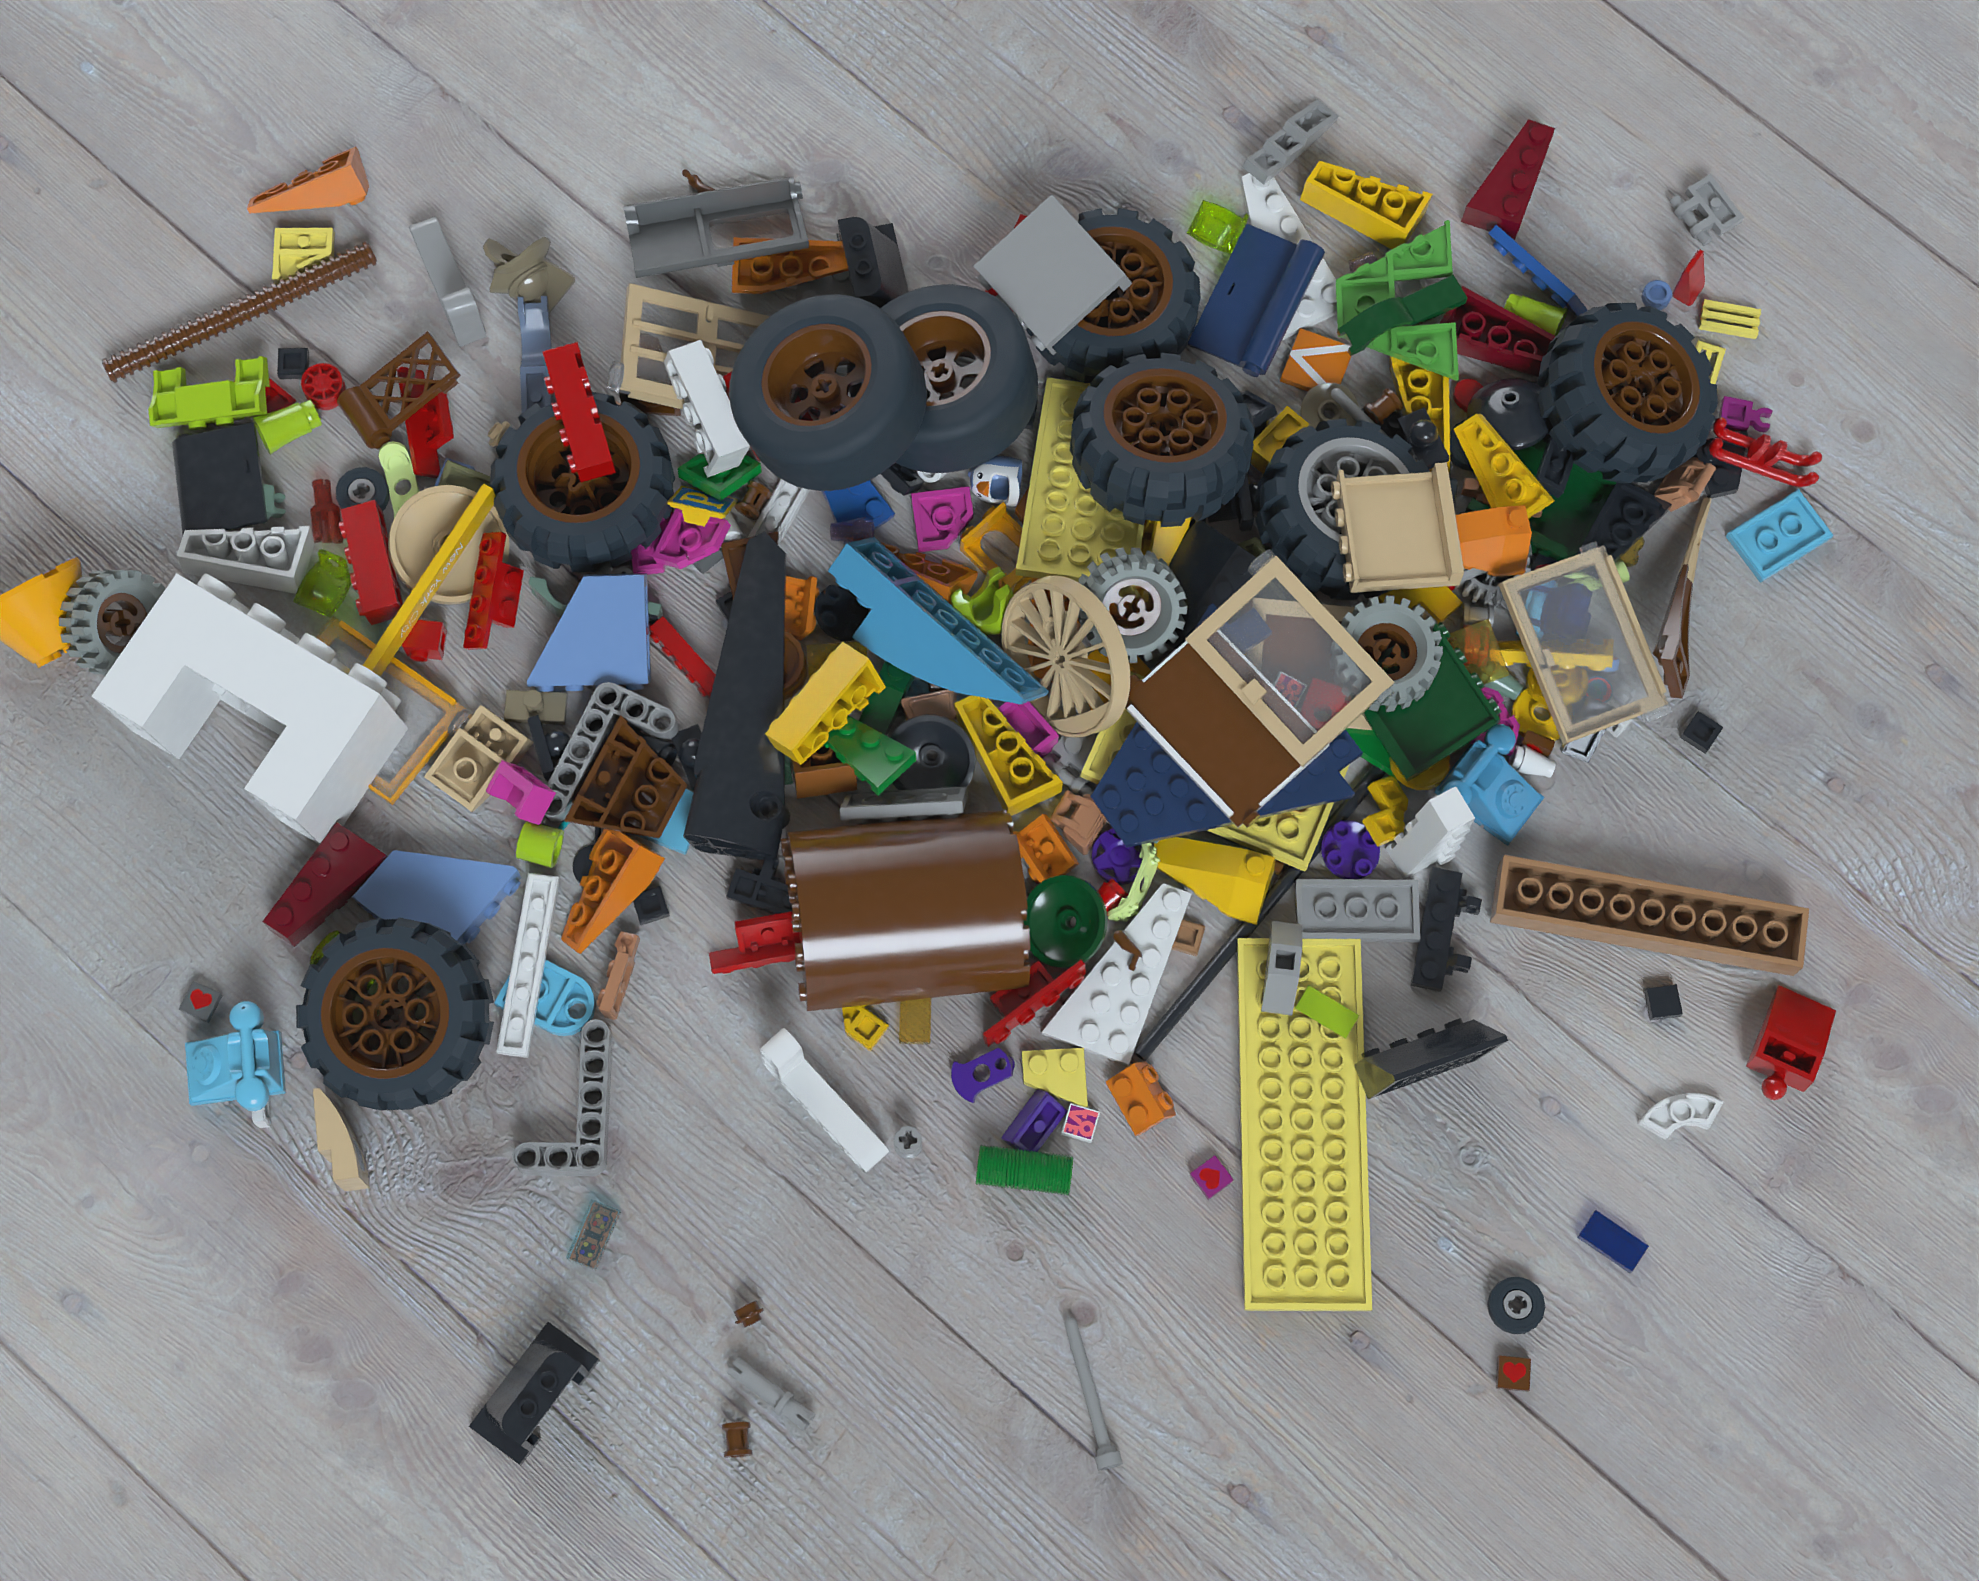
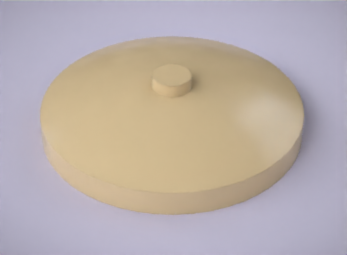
(422, 529)

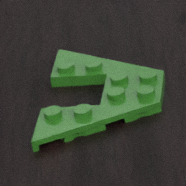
(1421, 345)

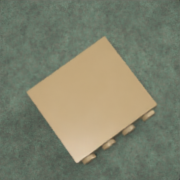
(1398, 531)

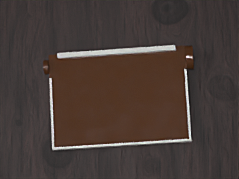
(1211, 735)

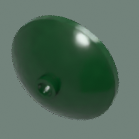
(1049, 916)

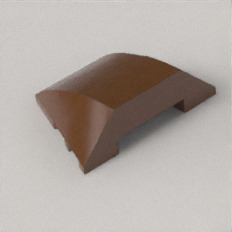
(627, 787)

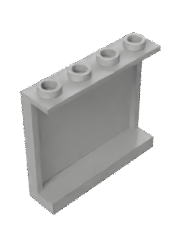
(1050, 273)

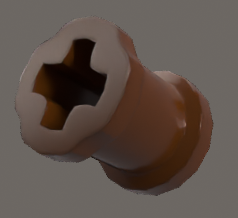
(1383, 407)
(753, 500)
(737, 1439)

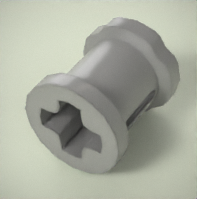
(1472, 615)
(900, 1137)

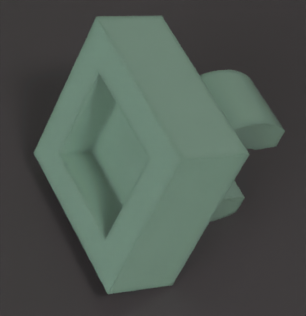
(270, 498)

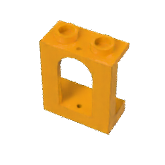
(993, 520)

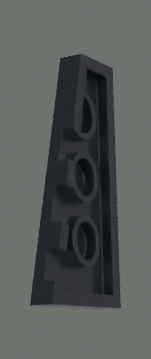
(1625, 519)

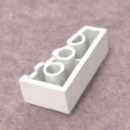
(706, 406)

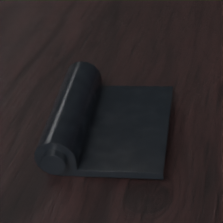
(219, 479)

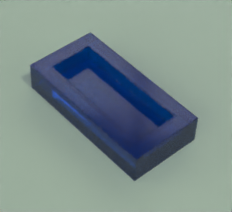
(1612, 1241)

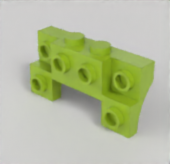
(212, 402)

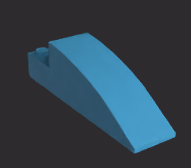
(923, 631)

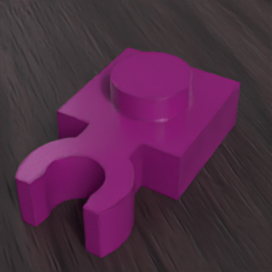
(1741, 415)

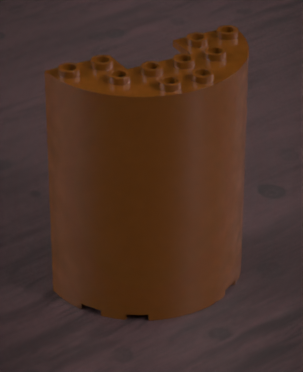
(907, 909)

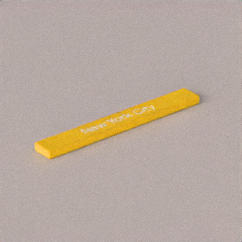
(430, 580)

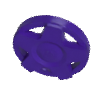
(1115, 857)

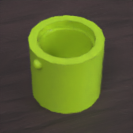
(539, 844)

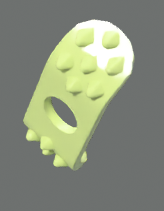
(397, 467)
(1130, 907)

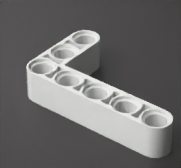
(786, 1062)

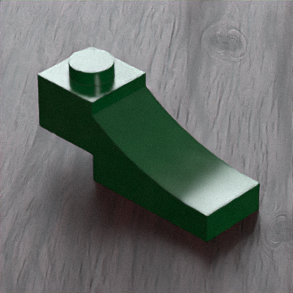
(885, 706)

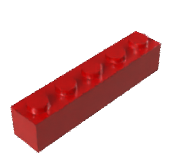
(683, 655)

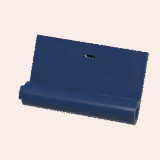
(1251, 318)

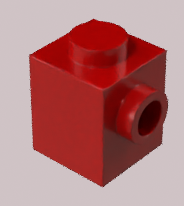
(426, 641)

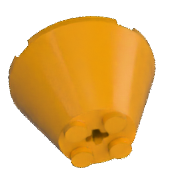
(33, 612)

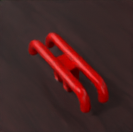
(1762, 455)

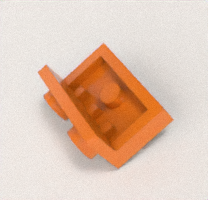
(799, 606)
(1044, 850)
(1141, 1097)

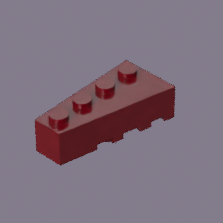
(1510, 184)
(1497, 335)
(323, 884)

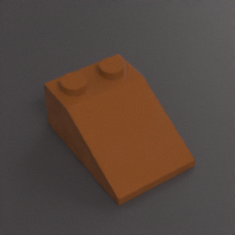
(822, 775)

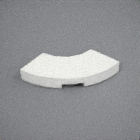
(1681, 1111)

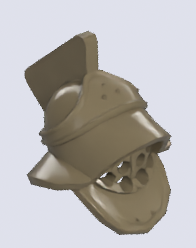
(528, 273)

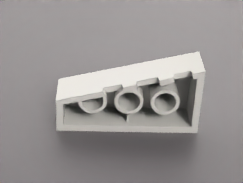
(261, 559)
(1432, 834)

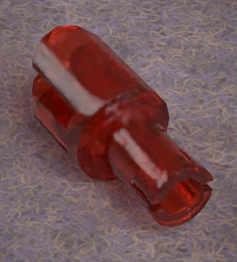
(325, 514)

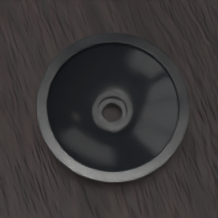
(1512, 411)
(954, 748)

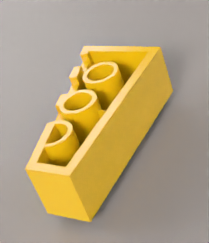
(1366, 204)
(1422, 389)
(1008, 762)

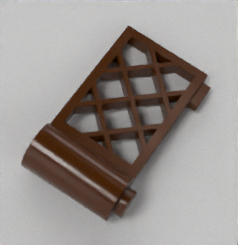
(364, 408)

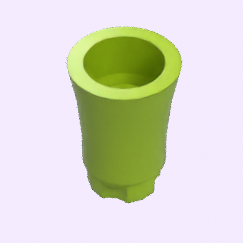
(1538, 313)
(286, 424)

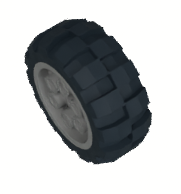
(1293, 482)

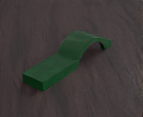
(1398, 311)

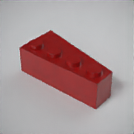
(578, 412)

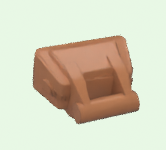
(1685, 483)
(931, 703)
(1083, 824)

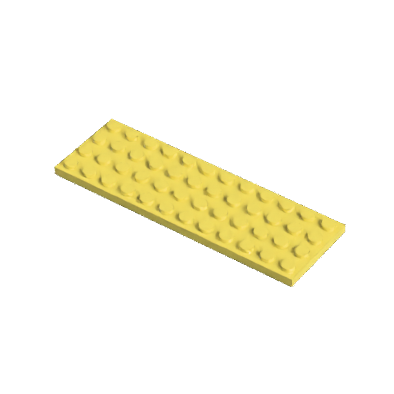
(1303, 1139)

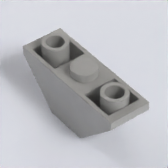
(1282, 968)

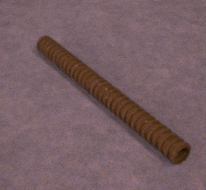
(239, 312)

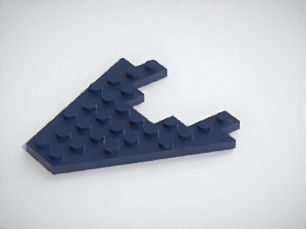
(1153, 799)

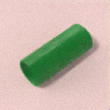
(1024, 1170)

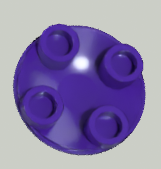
(1349, 850)

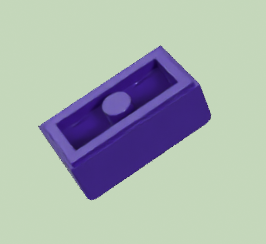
(1034, 1122)

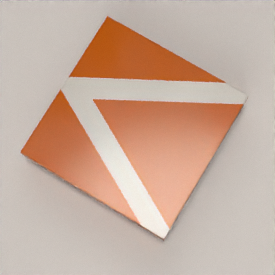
(1315, 361)

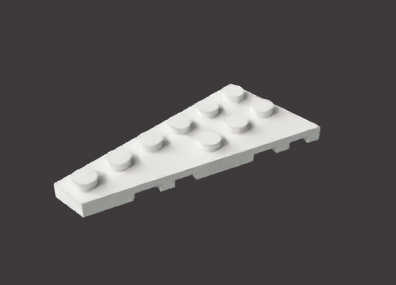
(1274, 214)
(1112, 1001)

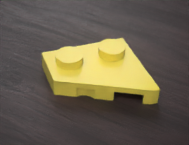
(300, 249)
(1057, 1073)

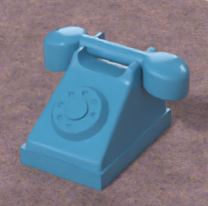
(1492, 787)

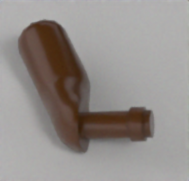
(696, 183)
(1127, 945)

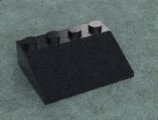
(1208, 571)
(1426, 1056)

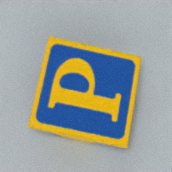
(700, 506)

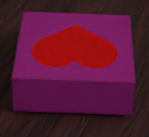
(1211, 1177)

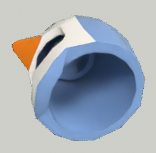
(997, 480)

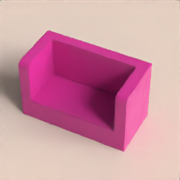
(1031, 726)
(522, 791)

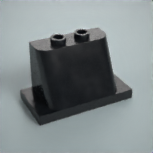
(872, 260)
(531, 1391)

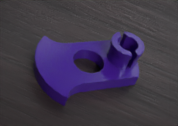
(965, 1081)

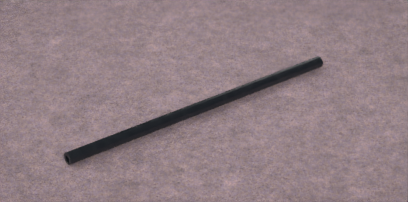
(1245, 929)

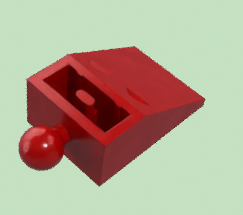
(1791, 1042)

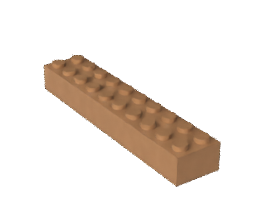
(1650, 915)

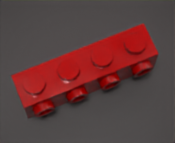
(369, 555)

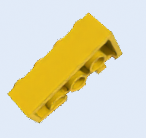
(825, 703)

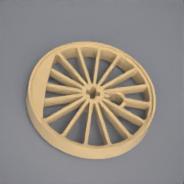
(1063, 646)

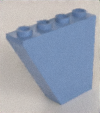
(599, 637)
(438, 891)

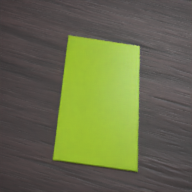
(1327, 1011)

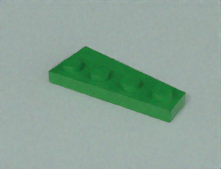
(870, 754)

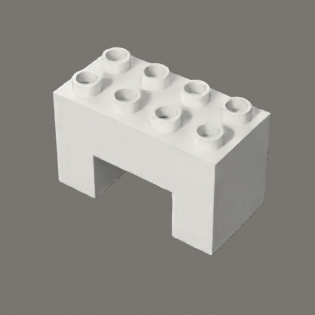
(210, 648)

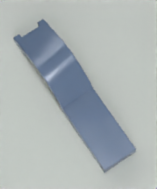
(535, 339)

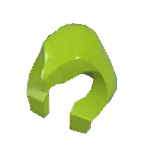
(987, 605)

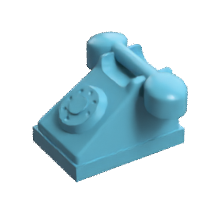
(237, 1065)

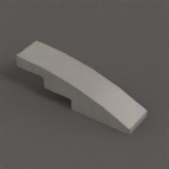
(1291, 141)

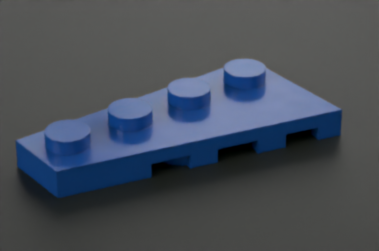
(1541, 276)
(857, 503)

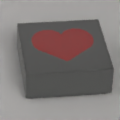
(200, 1002)

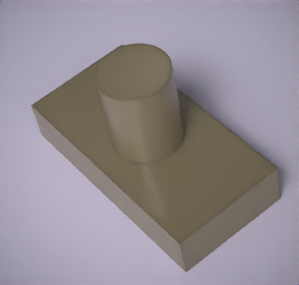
(525, 704)

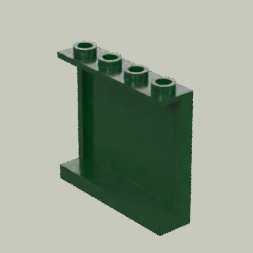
(1570, 518)
(1441, 720)

